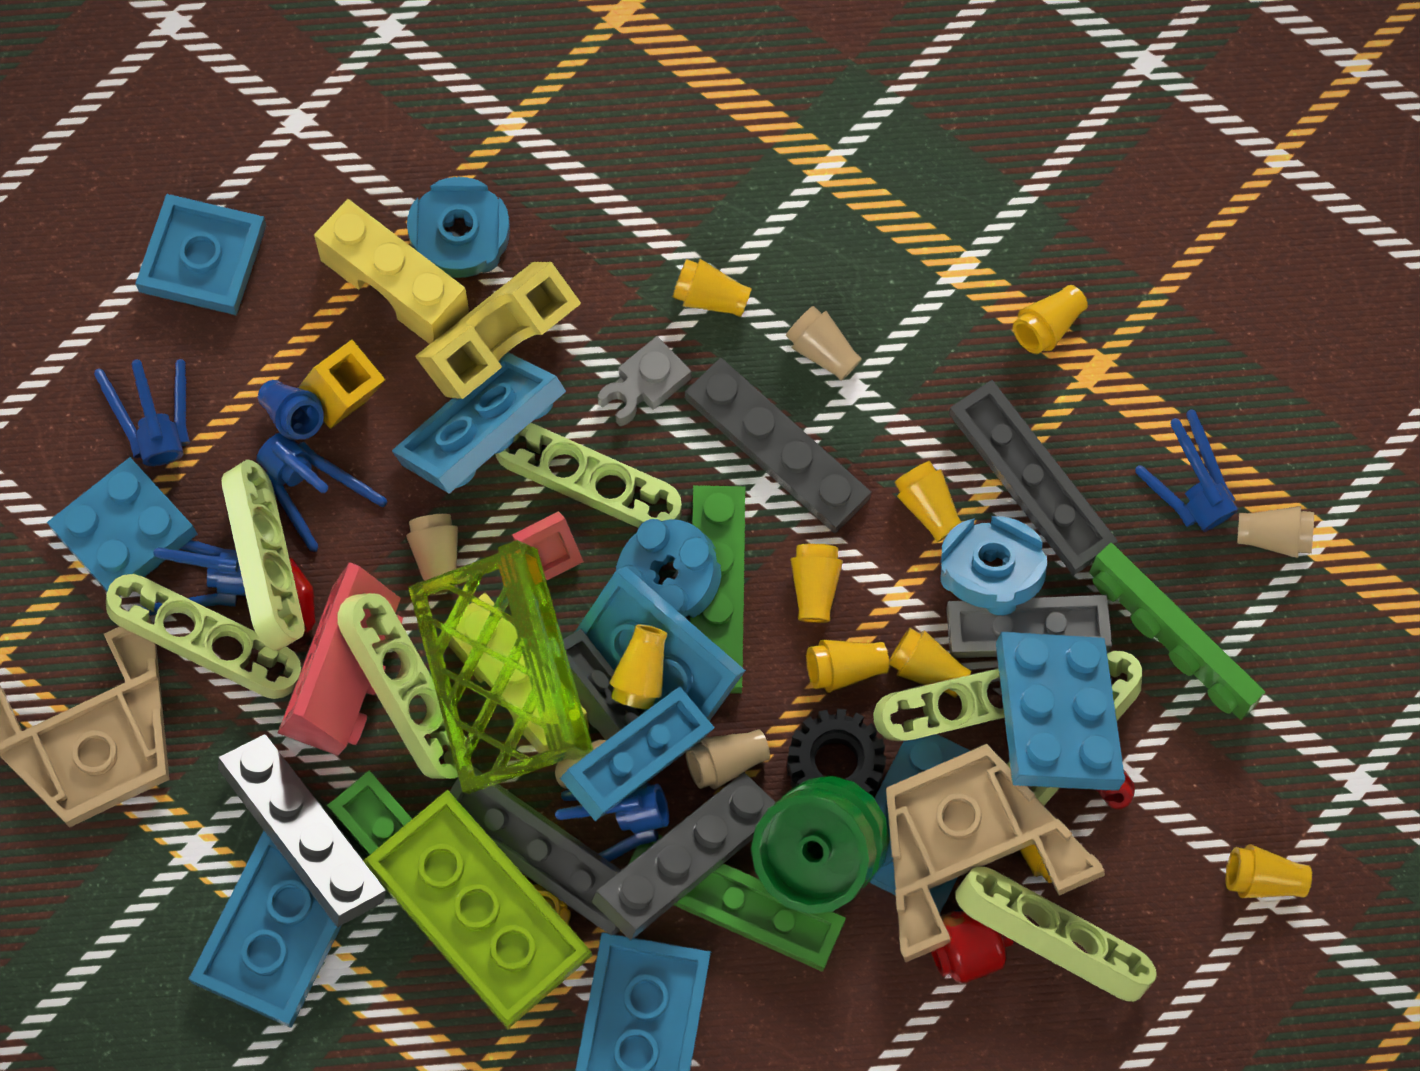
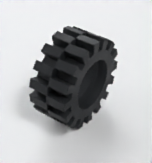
(842, 730)

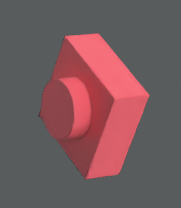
(554, 544)

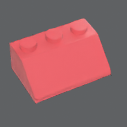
(331, 682)

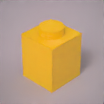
(343, 382)

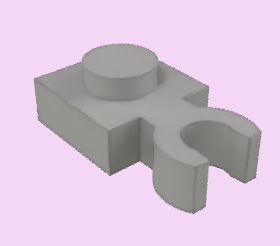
(648, 377)

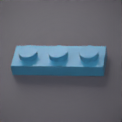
(636, 753)

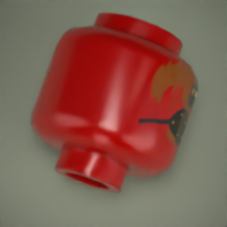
(973, 948)

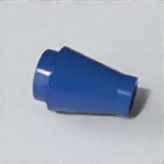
(292, 410)

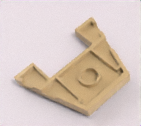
(100, 747)
(964, 819)

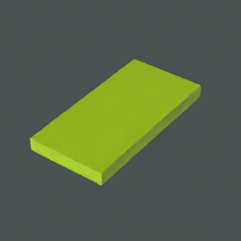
(477, 909)

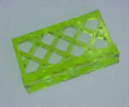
(543, 655)

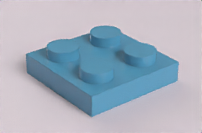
(201, 254)
(121, 524)

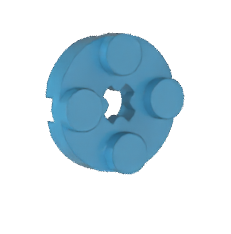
(481, 210)
(693, 557)
(987, 586)

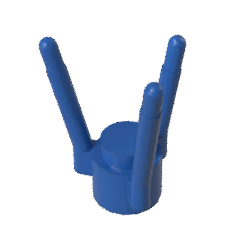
(157, 438)
(291, 464)
(1210, 499)
(221, 574)
(641, 812)

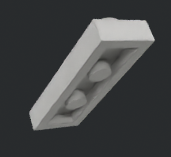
(976, 630)

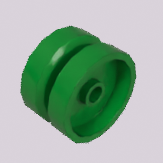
(820, 844)

